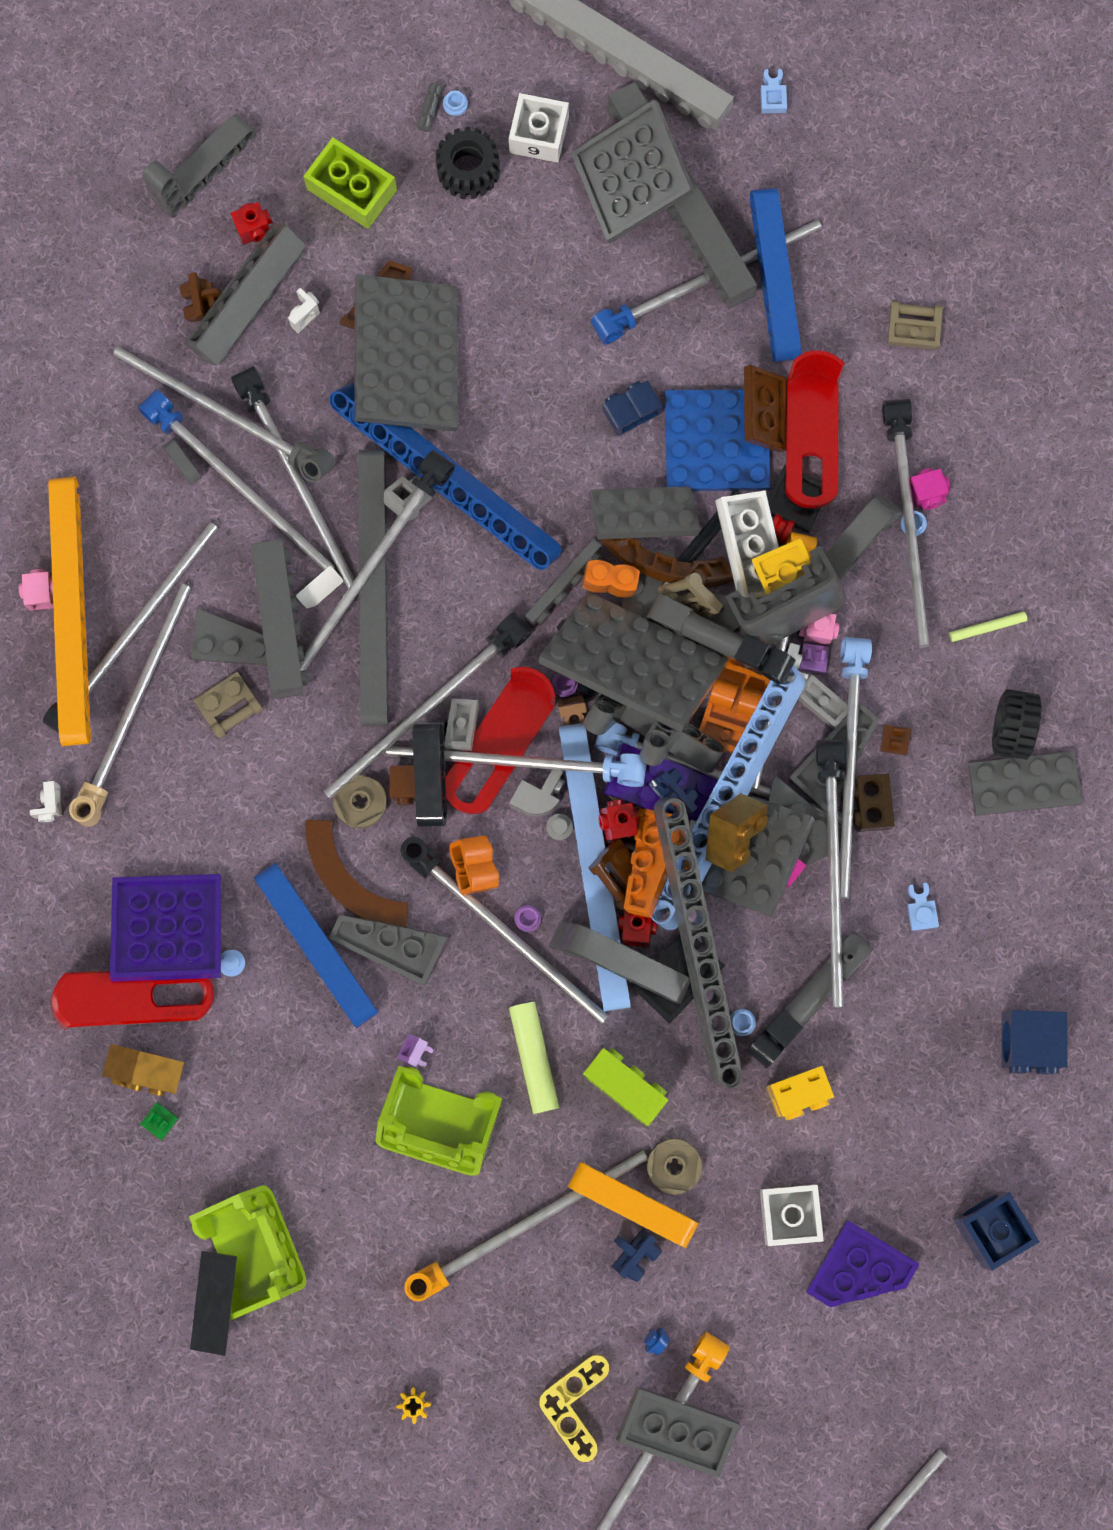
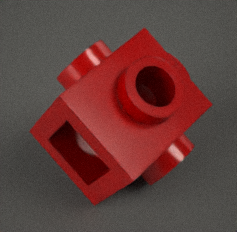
(251, 222)
(619, 828)
(637, 936)

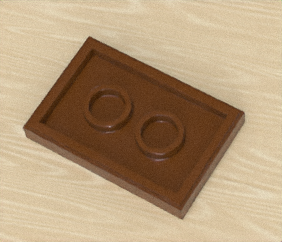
(765, 408)

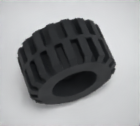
(472, 181)
(1016, 724)

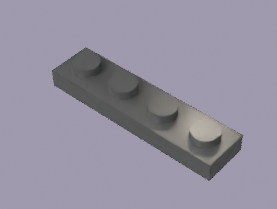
(557, 592)

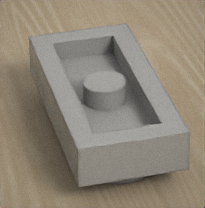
(823, 702)
(461, 724)

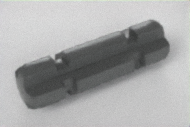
(429, 107)

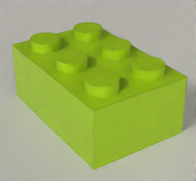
(350, 183)
(626, 1086)

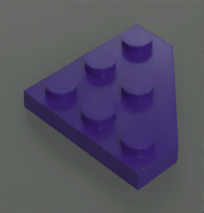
(859, 1268)

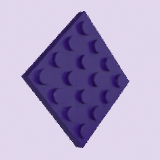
(165, 927)

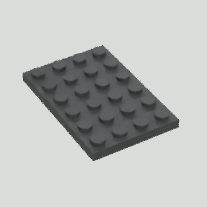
(406, 353)
(634, 661)

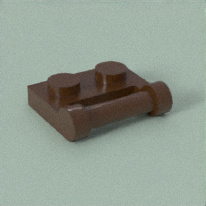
(618, 862)

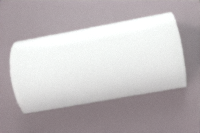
(747, 534)

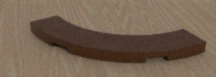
(666, 568)
(342, 885)

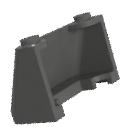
(792, 605)

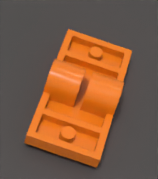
(732, 703)

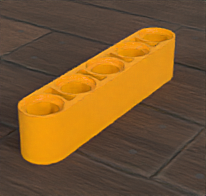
(633, 1204)

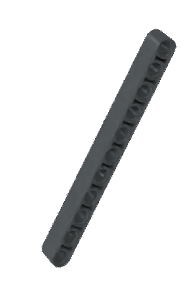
(373, 594)
(707, 952)

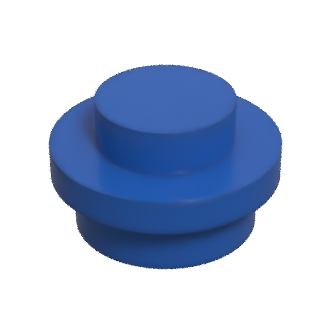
(656, 1341)

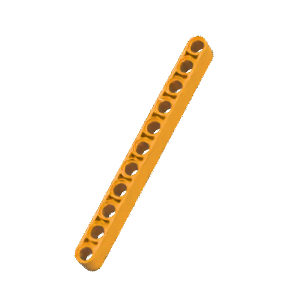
(69, 612)

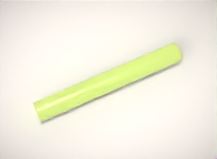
(988, 626)

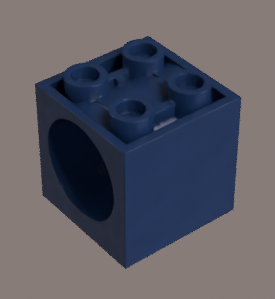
(1034, 1041)
(996, 1230)

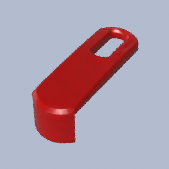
(812, 424)
(505, 731)
(94, 1000)

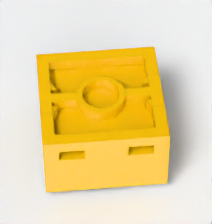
(781, 565)
(799, 1092)

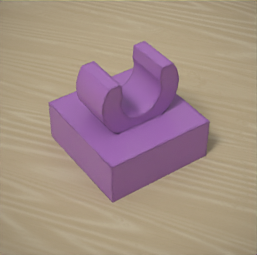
(814, 658)
(413, 1050)

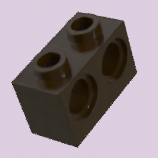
(880, 803)

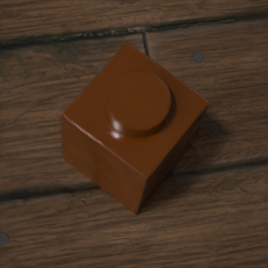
(402, 785)

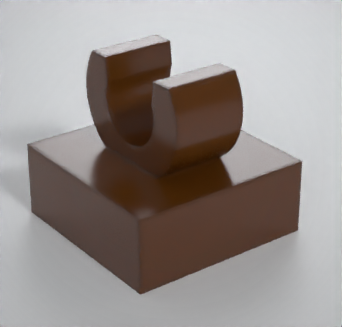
(895, 740)

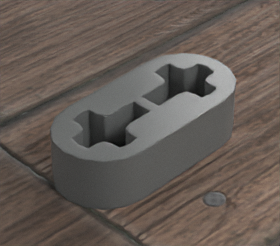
(181, 462)

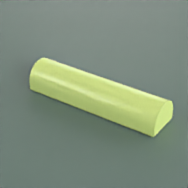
(534, 1057)

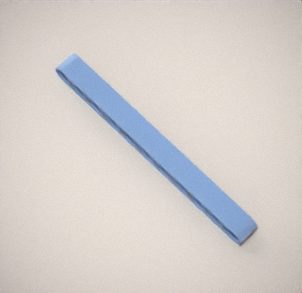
(729, 782)
(590, 845)

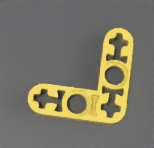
(567, 1397)

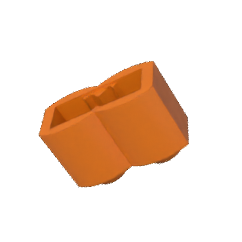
(604, 577)
(474, 865)

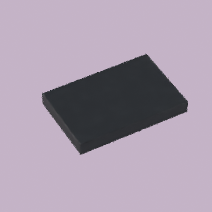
(675, 959)

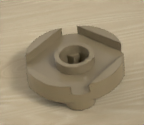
(373, 809)
(684, 1178)

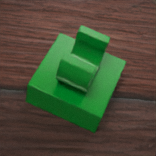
(159, 1121)

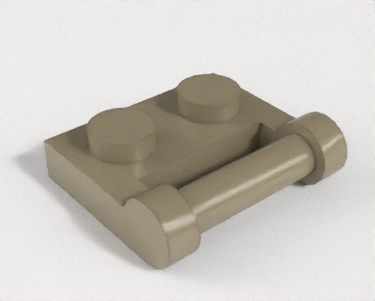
(914, 332)
(699, 599)
(223, 698)

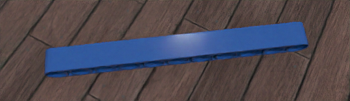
(461, 488)

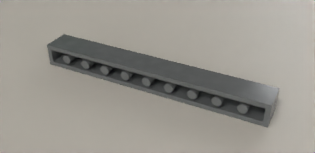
(697, 223)

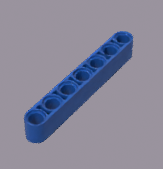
(775, 274)
(316, 945)

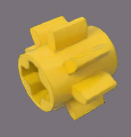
(419, 1398)

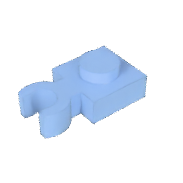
(773, 94)
(922, 912)

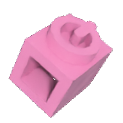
(37, 590)
(821, 631)

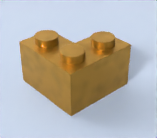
(731, 831)
(141, 1069)

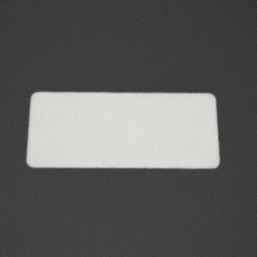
(319, 588)

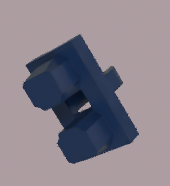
(667, 783)
(641, 1245)

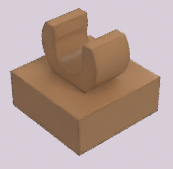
(572, 706)

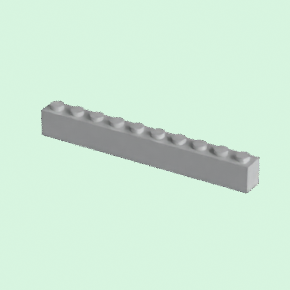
(632, 58)

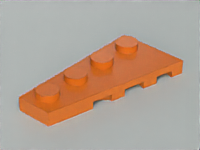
(648, 867)

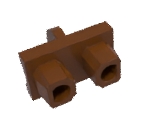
(202, 295)

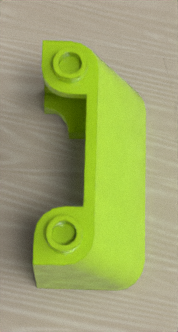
(436, 1123)
(257, 1234)

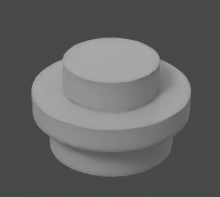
(559, 827)

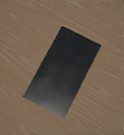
(213, 1303)

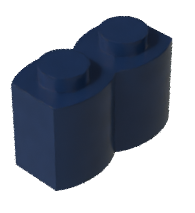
(632, 408)

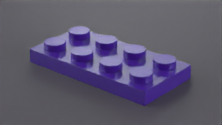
(646, 797)

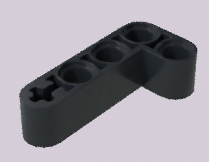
(430, 773)

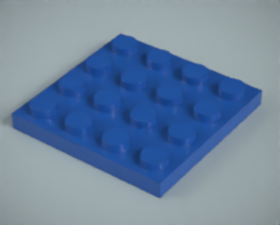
(709, 444)

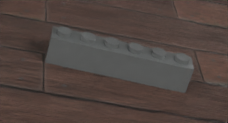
(245, 294)
(277, 619)

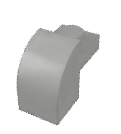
(400, 492)
(538, 802)

